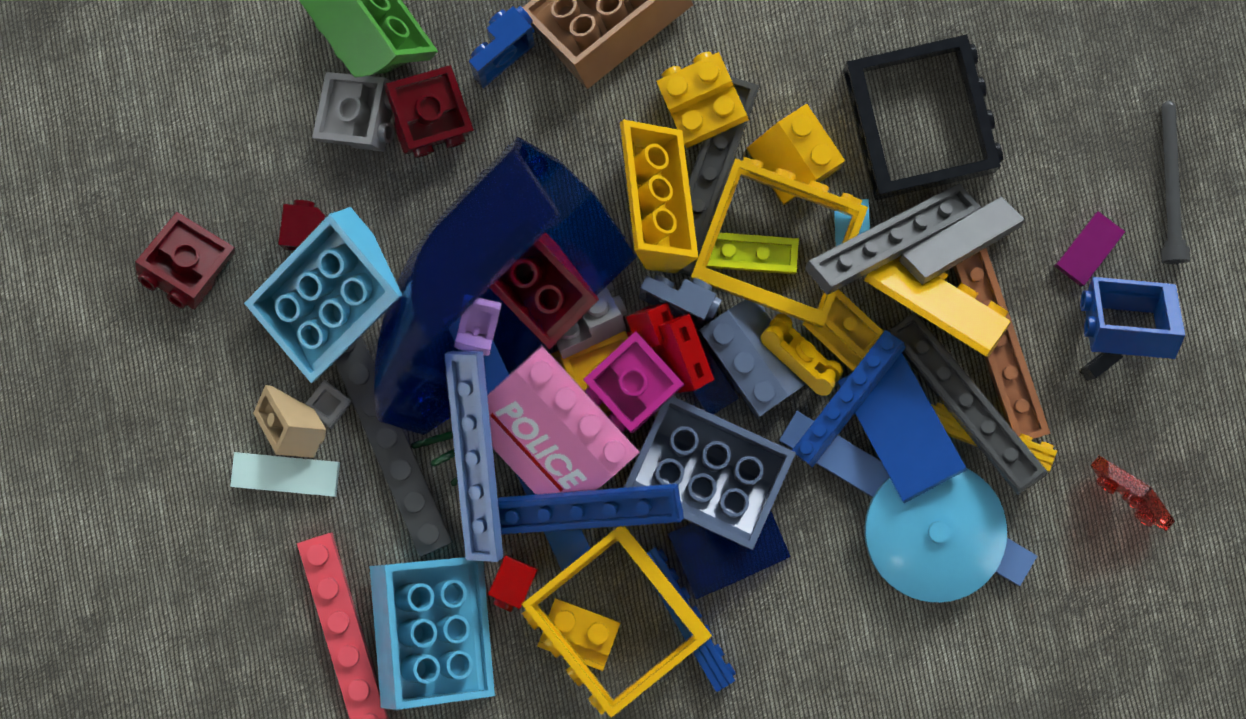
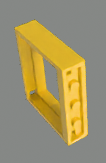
(783, 181)
(578, 669)

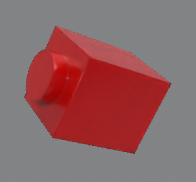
(512, 583)

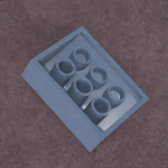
(721, 470)

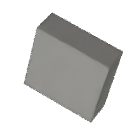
(328, 403)

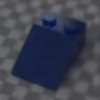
(717, 562)

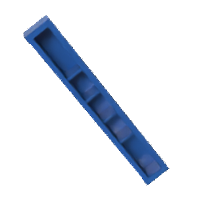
(849, 398)
(707, 654)

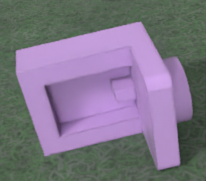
(478, 326)

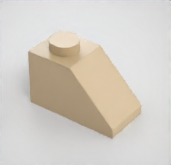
(289, 424)

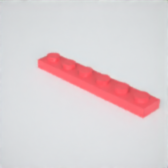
(341, 627)

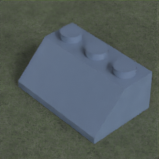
(747, 363)

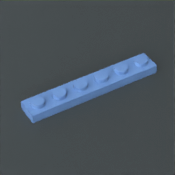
(474, 455)

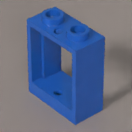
(1133, 296)

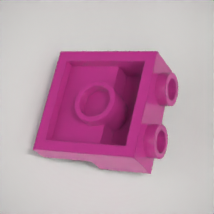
(632, 383)

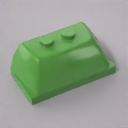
(371, 34)

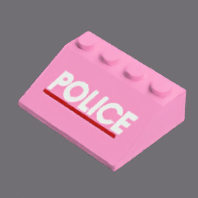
(554, 429)

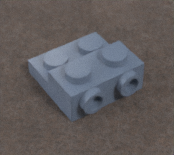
(692, 298)

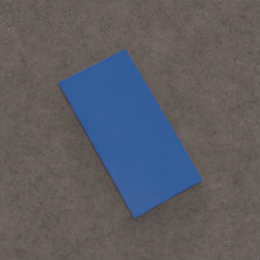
(908, 433)

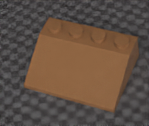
(600, 34)

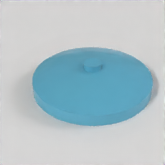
(939, 541)

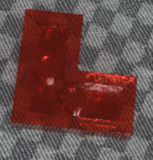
(1135, 493)

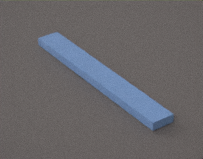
(869, 474)

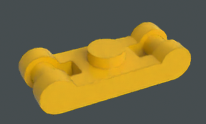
(801, 355)

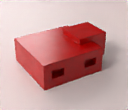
(674, 342)

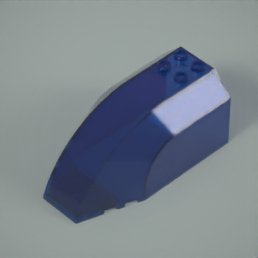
(465, 255)

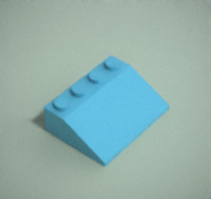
(326, 293)
(431, 632)

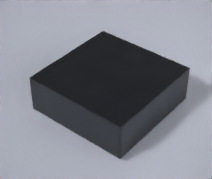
(1099, 365)

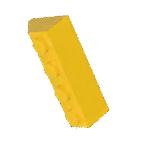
(659, 196)
(944, 305)

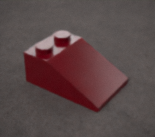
(545, 291)

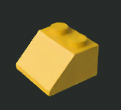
(798, 146)

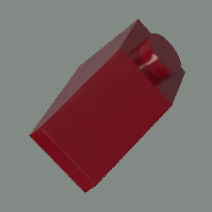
(298, 223)

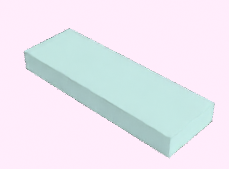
(285, 474)

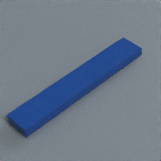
(590, 509)

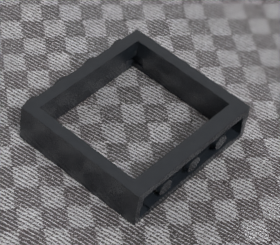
(868, 131)

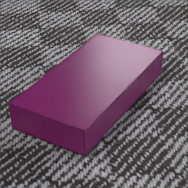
(1089, 248)

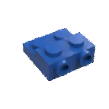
(509, 40)

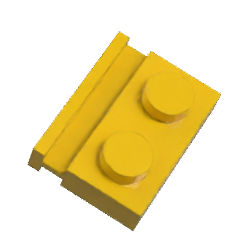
(846, 332)
(585, 631)

